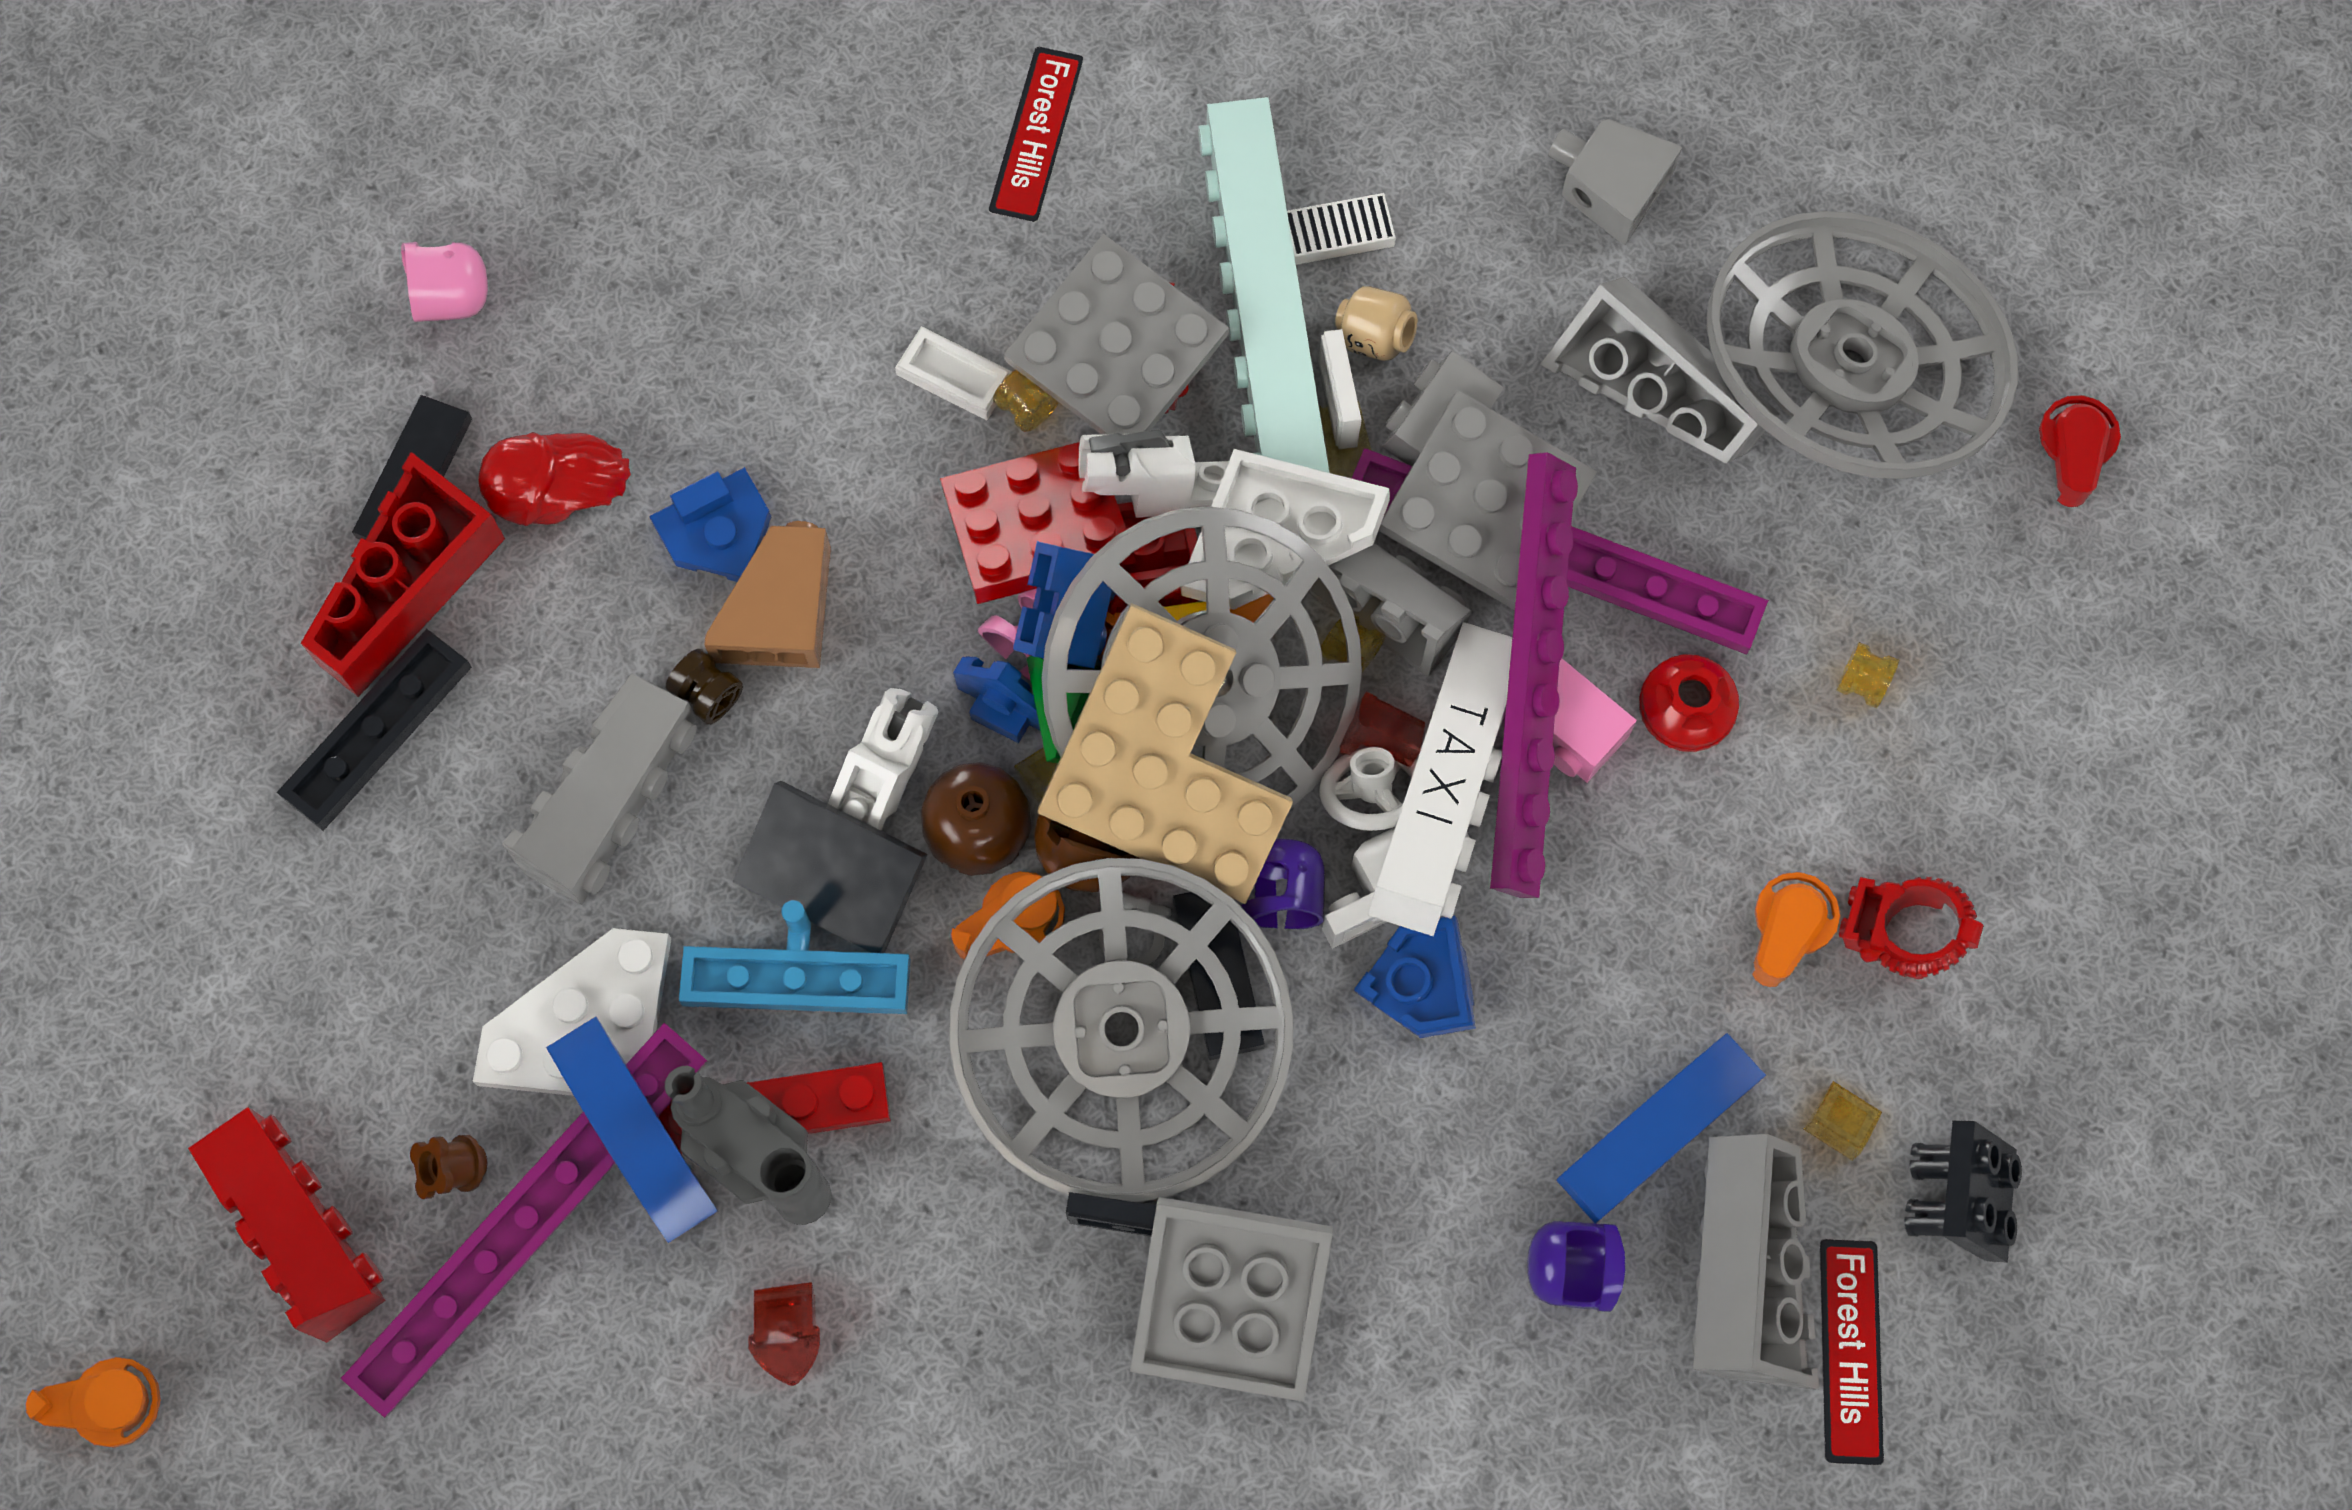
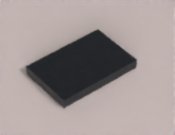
(831, 863)

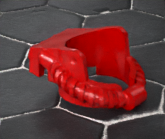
(1875, 907)

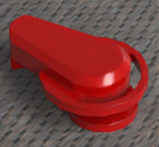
(2079, 445)

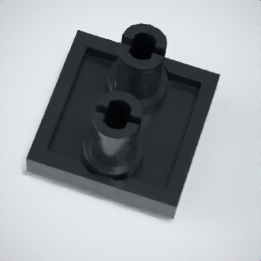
(1979, 1191)

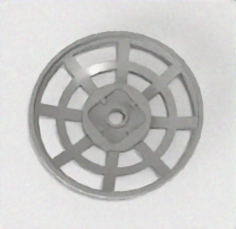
(1872, 332)
(1255, 671)
(1115, 1068)

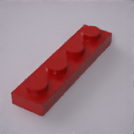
(820, 1099)

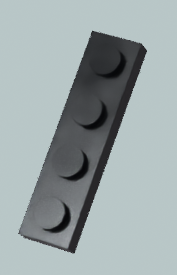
(374, 729)

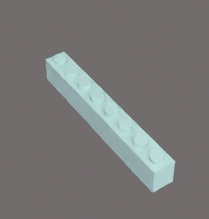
(1262, 282)

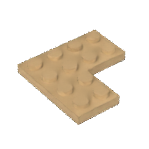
(1133, 770)

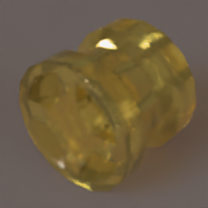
(1024, 400)
(1335, 643)
(1867, 675)

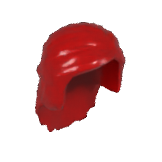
(550, 476)

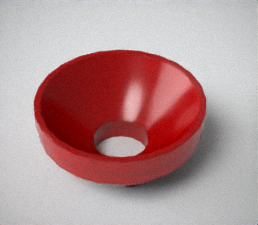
(1676, 722)

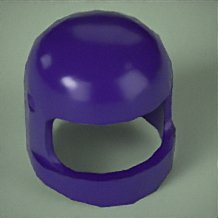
(1304, 891)
(1577, 1265)

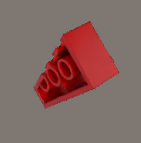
(401, 575)

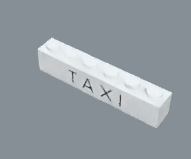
(1446, 786)

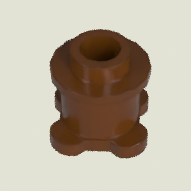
(448, 1165)

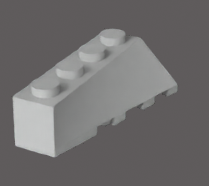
(1655, 369)
(1399, 602)
(603, 790)
(1753, 1265)

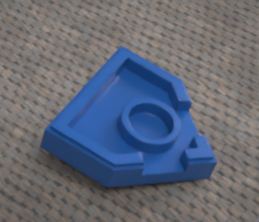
(714, 524)
(1000, 694)
(1423, 981)

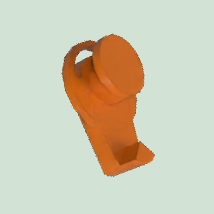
(1033, 919)
(1791, 925)
(100, 1403)

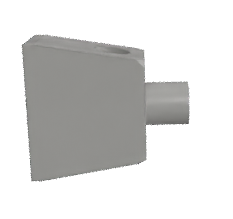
(1615, 174)

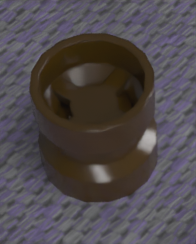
(704, 686)

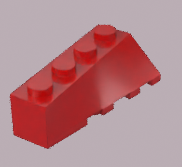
(288, 1225)

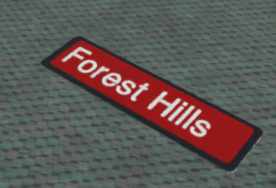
(1036, 134)
(1851, 1352)

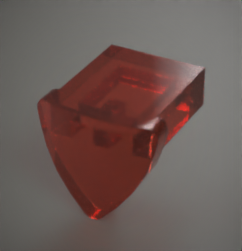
(1386, 728)
(785, 1331)

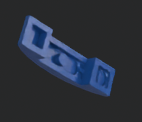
(631, 1130)

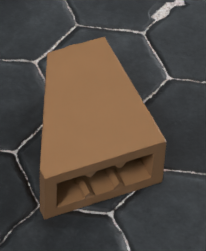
(777, 603)

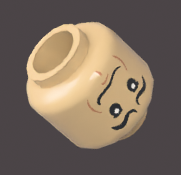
(1377, 323)

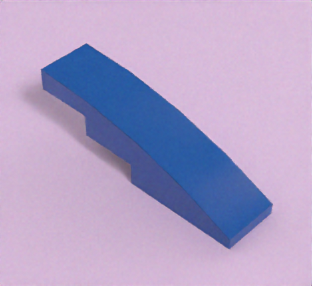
(1660, 1128)

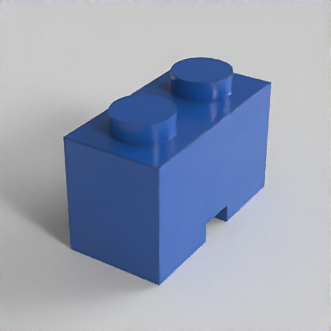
(1052, 573)

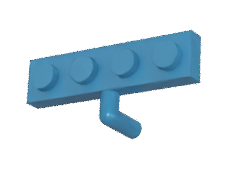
(795, 976)

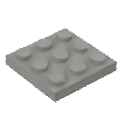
(1116, 342)
(1469, 496)
(1231, 1299)

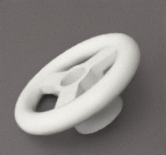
(1370, 780)

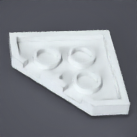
(1322, 508)
(613, 979)

